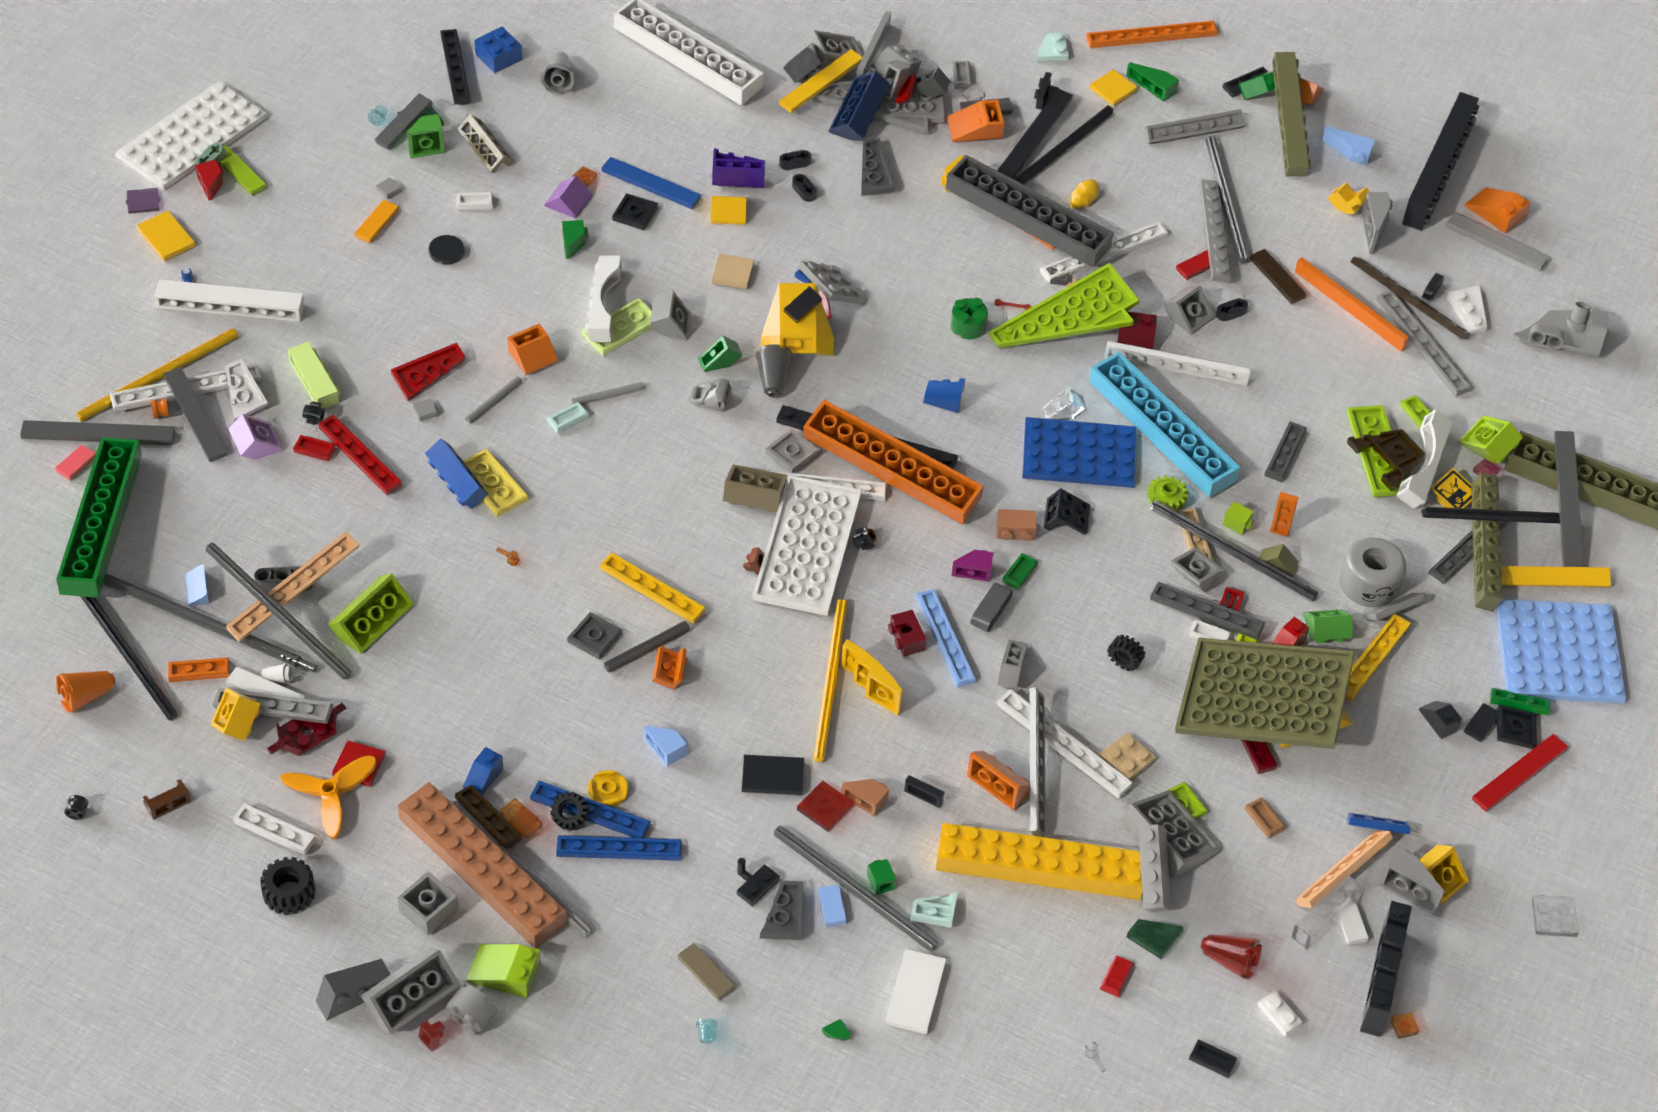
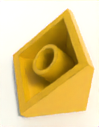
(728, 210)

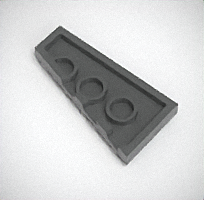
(875, 169)

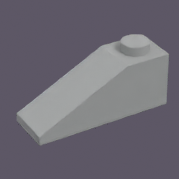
(1012, 664)

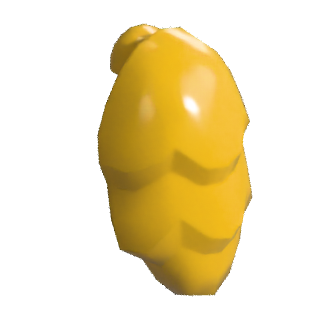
(1084, 194)

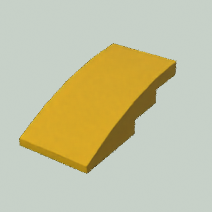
(872, 676)

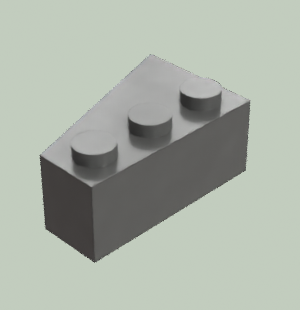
(344, 988)

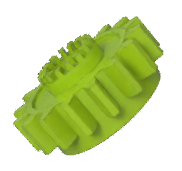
(1168, 492)

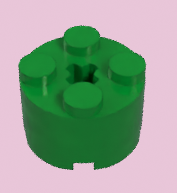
(969, 318)

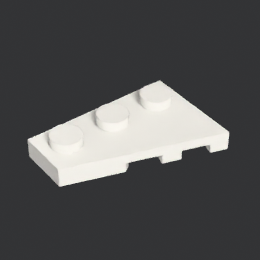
(1469, 308)

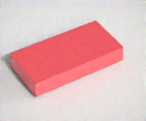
(75, 462)

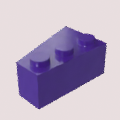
(737, 171)

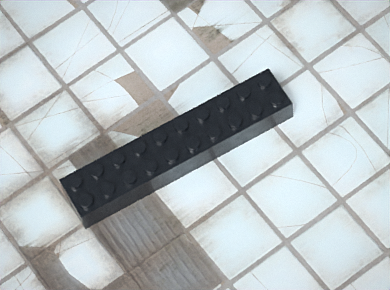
(1441, 161)

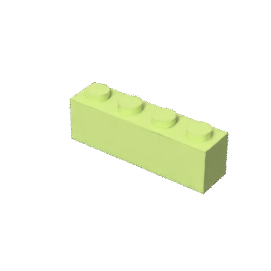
(314, 375)

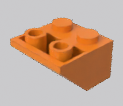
(532, 349)

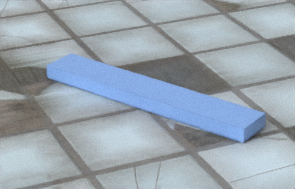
(945, 638)

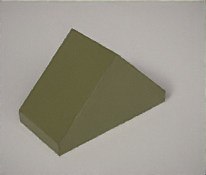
(1281, 558)

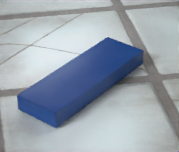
(1378, 823)

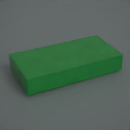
(1020, 571)

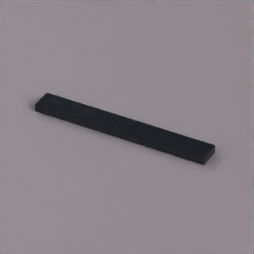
(1035, 133)

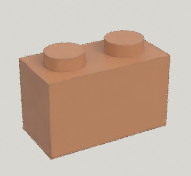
(1016, 524)

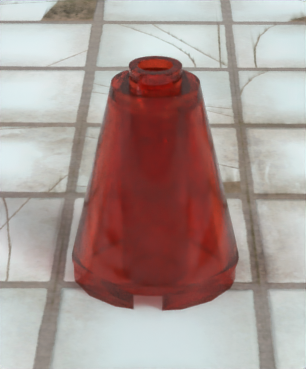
(1233, 953)

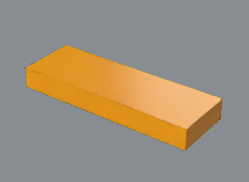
(376, 221)

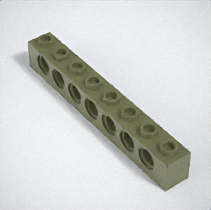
(1486, 544)

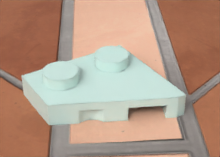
(1053, 48)
(935, 910)

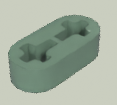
(210, 154)

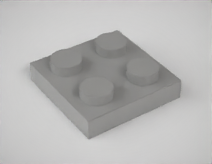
(791, 451)

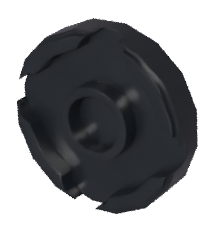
(446, 249)

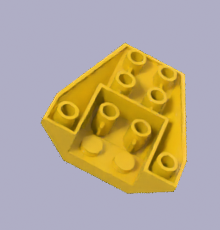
(807, 336)

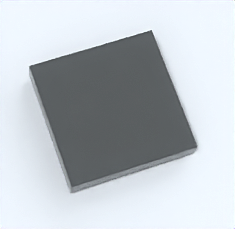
(594, 635)

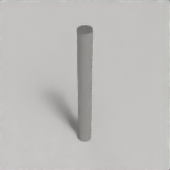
(608, 393)
(494, 398)

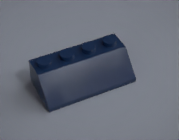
(859, 106)

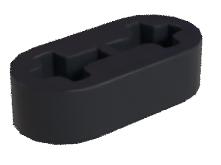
(795, 160)
(801, 189)
(1433, 286)
(1229, 310)

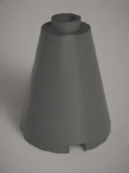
(773, 368)

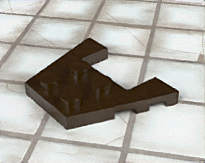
(1396, 449)

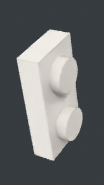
(1280, 1013)

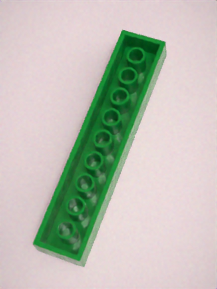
(99, 517)

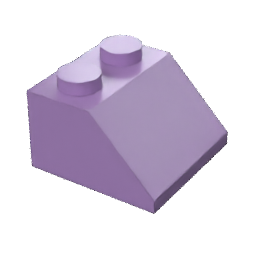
(254, 437)

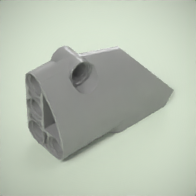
(1569, 330)

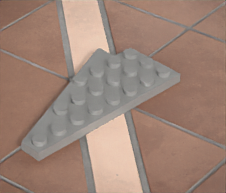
(912, 114)

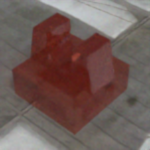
(431, 1034)

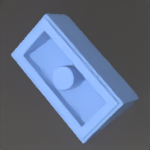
(197, 586)

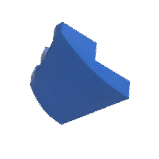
(944, 394)

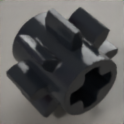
(313, 413)
(864, 538)

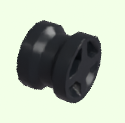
(76, 807)

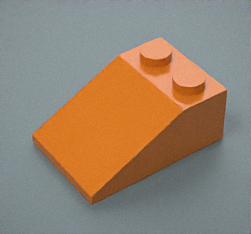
(1499, 207)

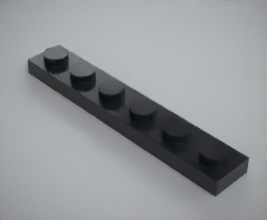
(455, 66)

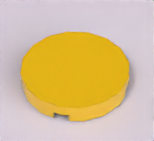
(608, 788)

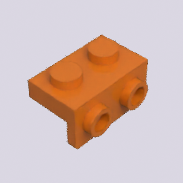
(669, 667)

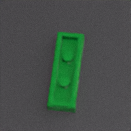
(1520, 701)

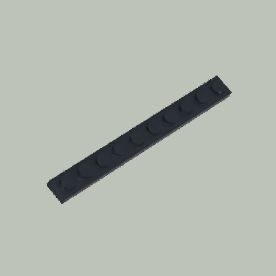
(798, 418)

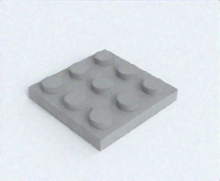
(831, 282)

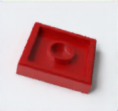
(354, 751)

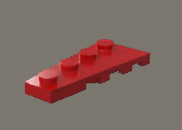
(424, 371)

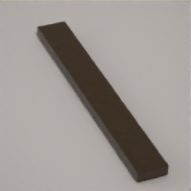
(1410, 298)

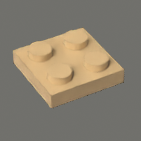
(1127, 756)

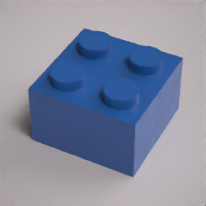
(498, 49)

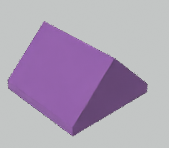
(569, 197)

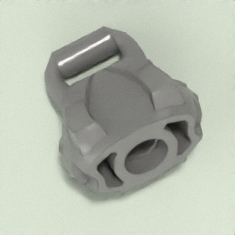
(714, 394)

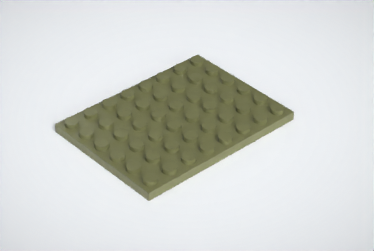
(1265, 692)

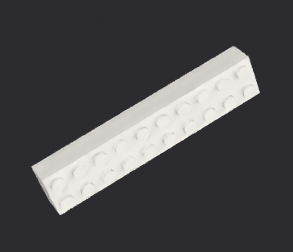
(689, 51)

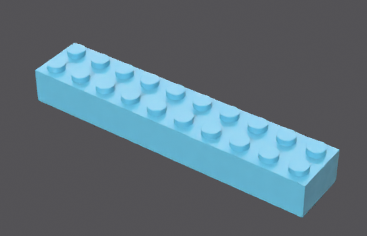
(1164, 424)

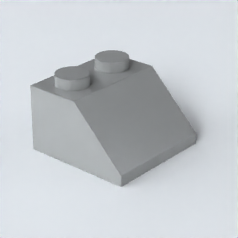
(893, 53)
(1189, 308)
(670, 316)

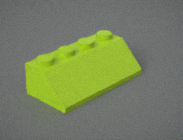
(371, 613)

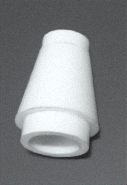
(279, 673)

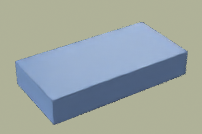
(832, 905)

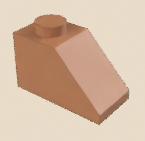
(866, 794)

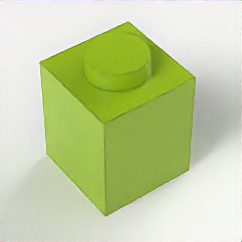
(1238, 518)

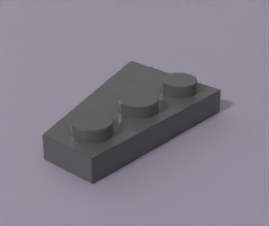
(786, 913)

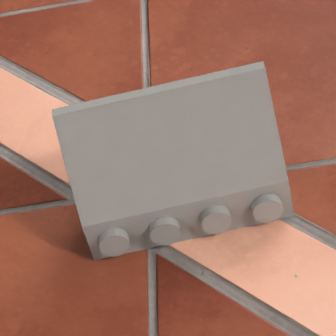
(1186, 839)

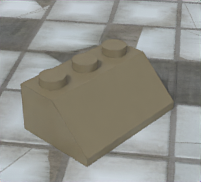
(754, 488)

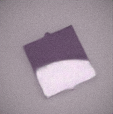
(143, 200)

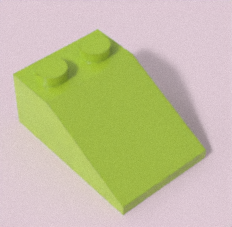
(1491, 438)
(505, 968)

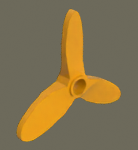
(340, 783)

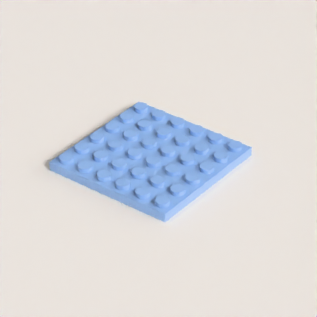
(1560, 650)

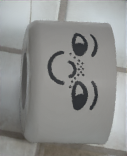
(1365, 584)

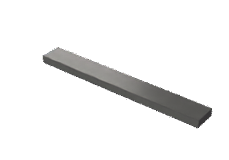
(94, 431)
(1568, 499)

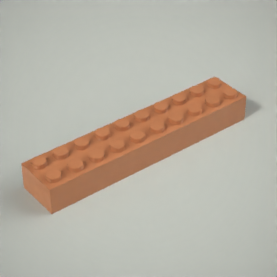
(482, 865)

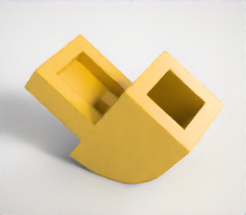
(1347, 200)

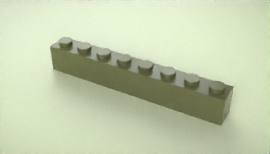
(1290, 114)

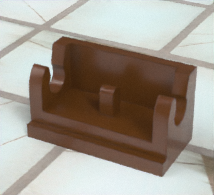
(167, 801)

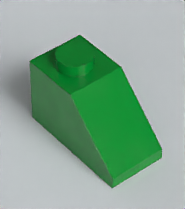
(1257, 85)
(573, 236)
(720, 354)

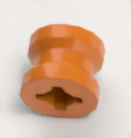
(160, 408)

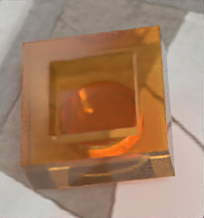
(585, 175)
(1404, 1025)

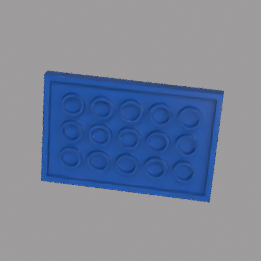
(1079, 452)

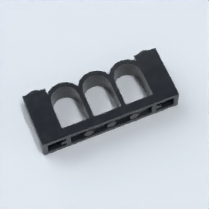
(1385, 969)

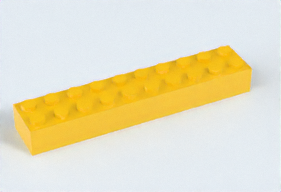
(1040, 861)

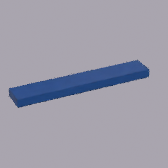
(651, 183)
(599, 813)
(618, 848)

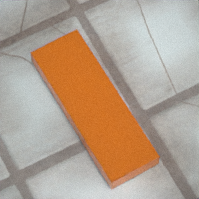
(1284, 514)
(198, 669)

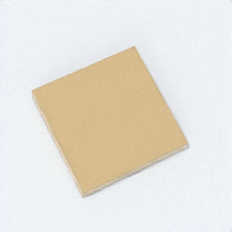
(733, 271)

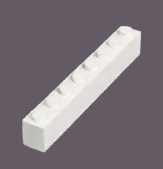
(229, 300)

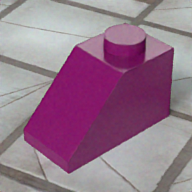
(974, 565)

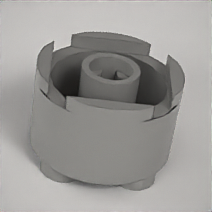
(471, 1009)

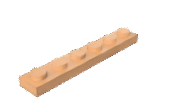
(1344, 868)

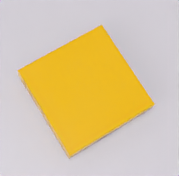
(1113, 87)

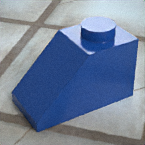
(484, 770)

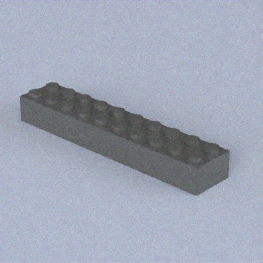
(1029, 210)

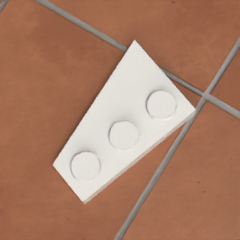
(243, 390)

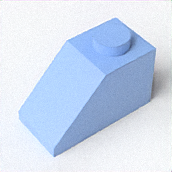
(666, 743)

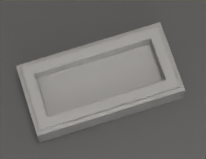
(961, 74)

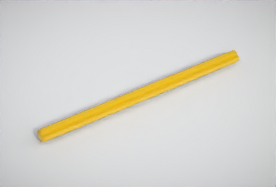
(157, 374)
(830, 681)

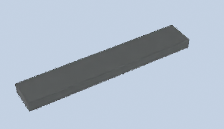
(195, 414)
(1456, 558)
(1207, 610)

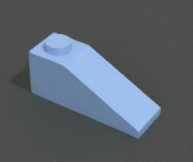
(1352, 146)

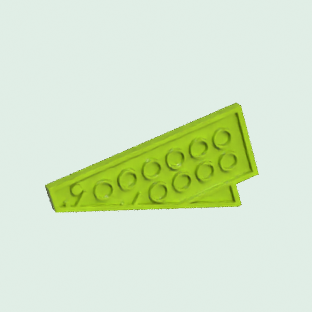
(1084, 307)

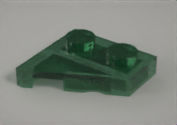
(1154, 936)

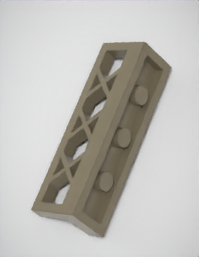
(485, 135)

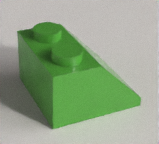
(426, 137)
(1329, 625)

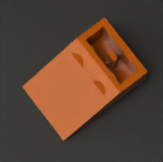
(977, 122)

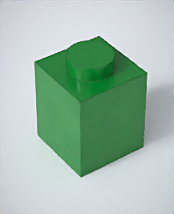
(881, 876)

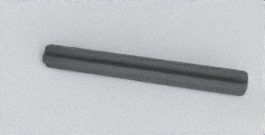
(646, 646)

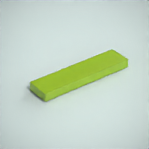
(241, 172)

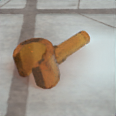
(512, 559)

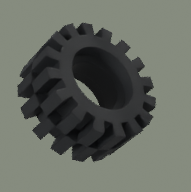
(1126, 652)
(561, 802)

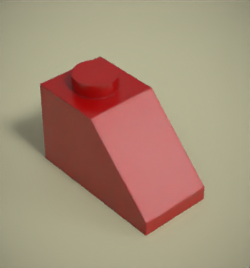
(210, 177)
(1292, 633)

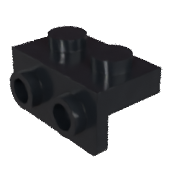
(1045, 91)

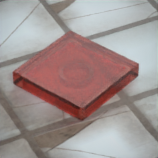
(825, 806)

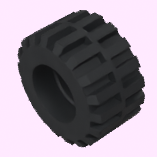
(287, 871)

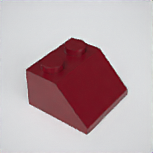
(1141, 333)

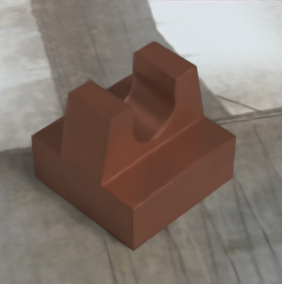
(754, 560)

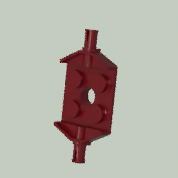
(291, 737)

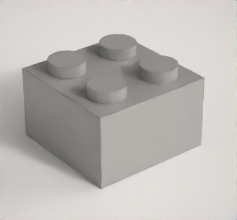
(428, 903)

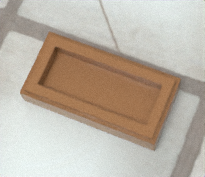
(1265, 817)

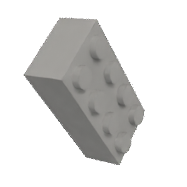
(410, 990)

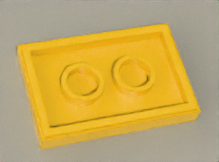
(165, 235)

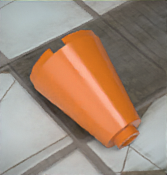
(83, 687)

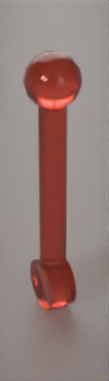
(998, 302)

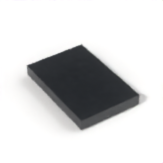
(772, 774)

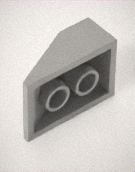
(832, 45)
(1375, 216)
(1411, 881)

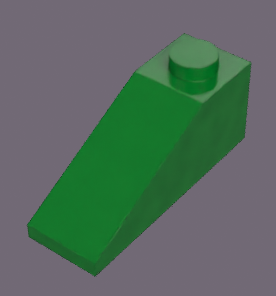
(1155, 81)

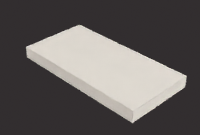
(915, 991)

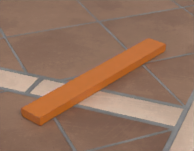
(1151, 34)
(1351, 304)

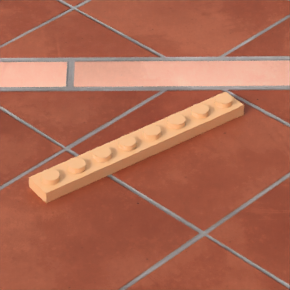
(294, 585)

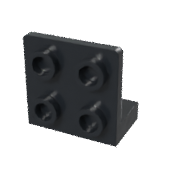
(1066, 509)

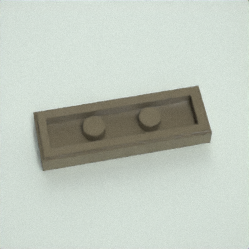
(706, 971)

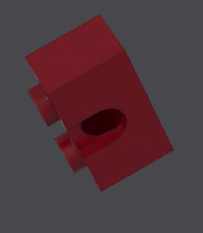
(908, 633)

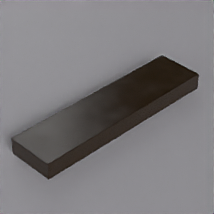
(1278, 276)
(488, 816)

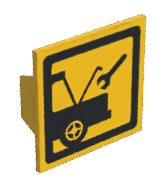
(1453, 490)

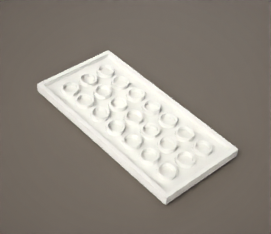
(173, 144)
(807, 545)

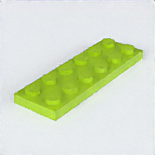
(1372, 421)

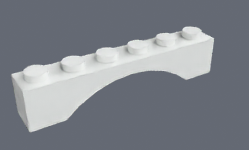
(608, 274)
(1434, 432)

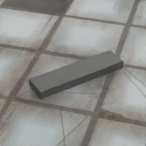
(403, 121)
(1285, 451)

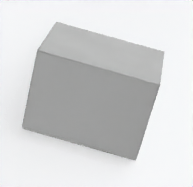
(1197, 568)

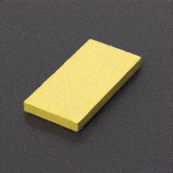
(502, 489)

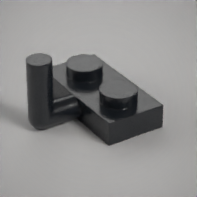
(756, 884)

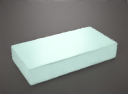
(567, 417)

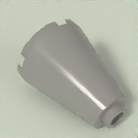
(558, 74)

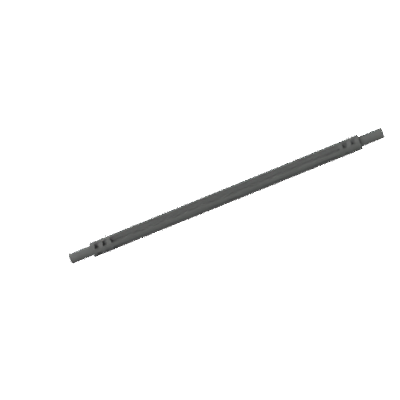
(206, 622)

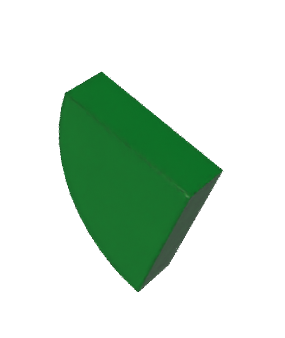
(837, 1031)

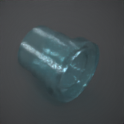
(377, 115)
(706, 1030)

